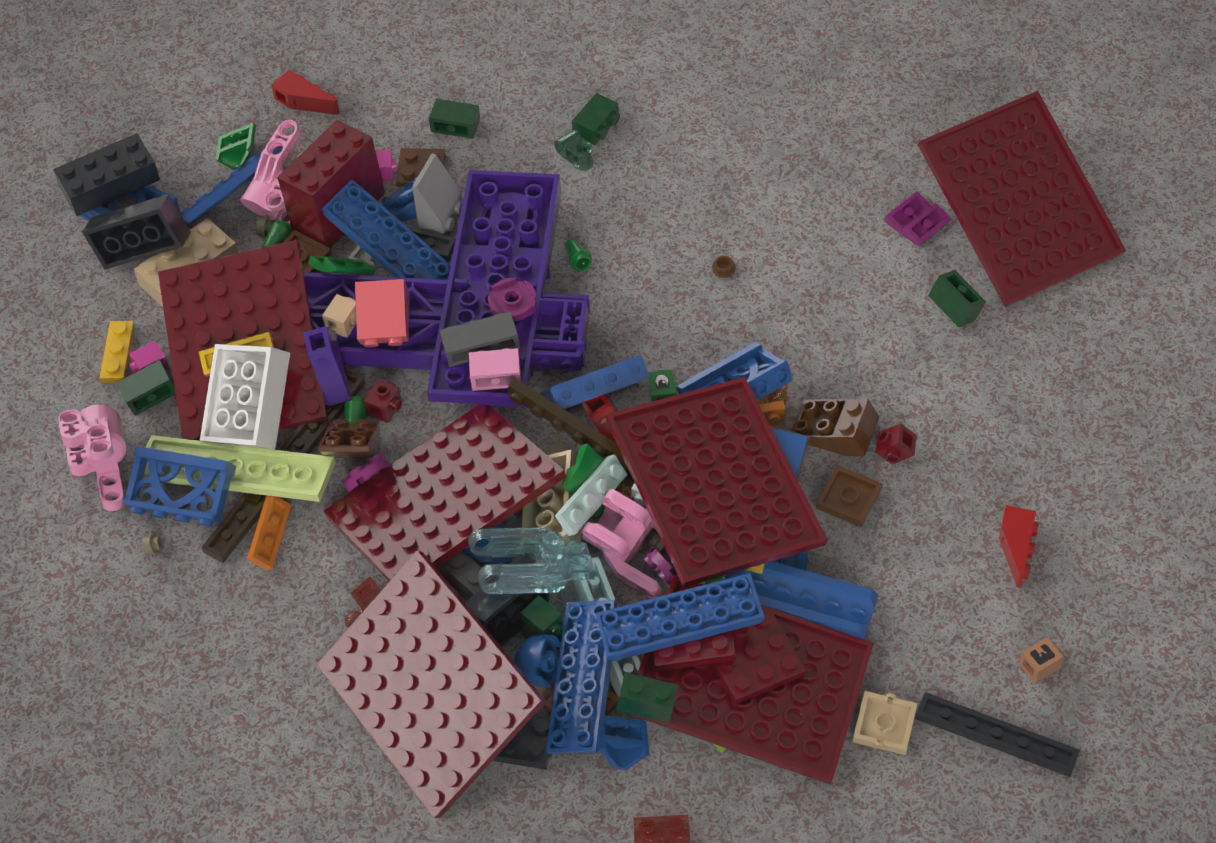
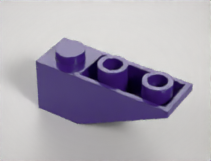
(328, 364)

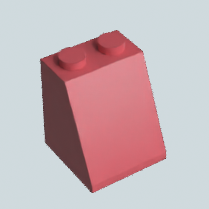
(382, 312)

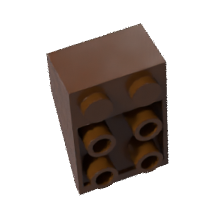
(837, 424)
(351, 439)

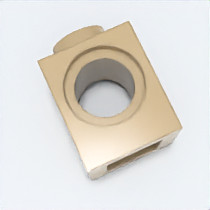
(341, 315)

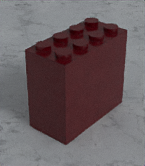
(322, 172)

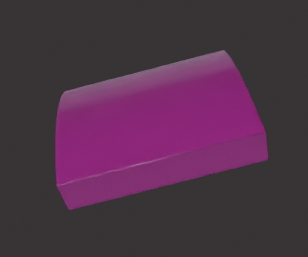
(917, 219)

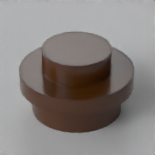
(723, 267)

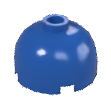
(539, 659)

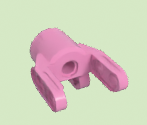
(264, 193)
(103, 442)
(620, 537)

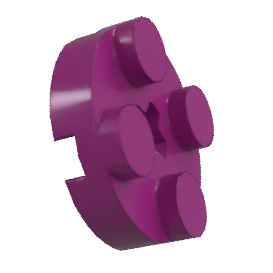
(508, 288)
(364, 473)
(660, 565)

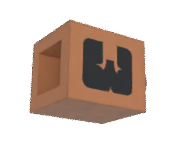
(1041, 660)

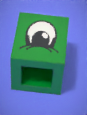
(661, 384)

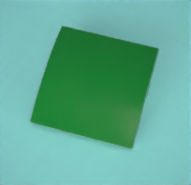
(341, 265)
(586, 463)

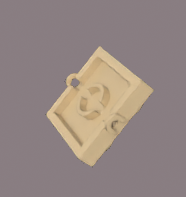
(885, 722)

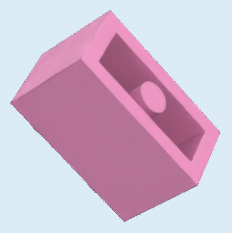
(494, 368)

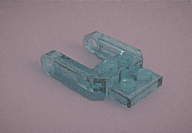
(555, 560)

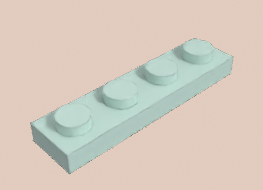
(590, 495)

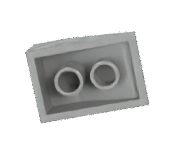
(436, 198)

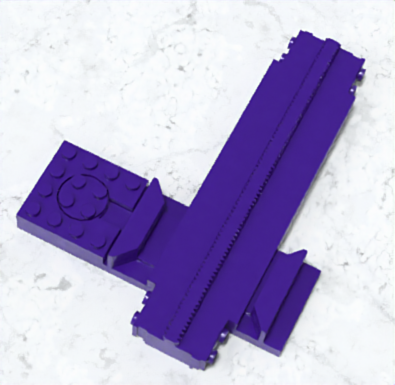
(500, 235)

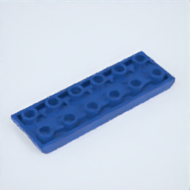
(223, 190)
(383, 235)
(814, 597)
(679, 617)
(580, 682)

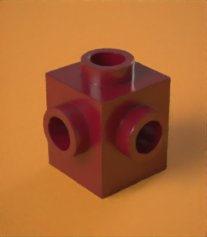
(383, 400)
(896, 443)

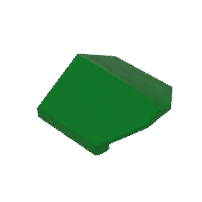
(236, 146)

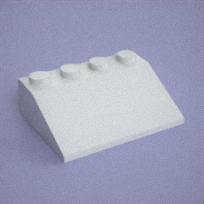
(245, 396)

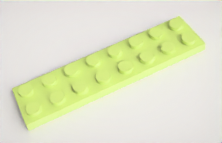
(257, 469)

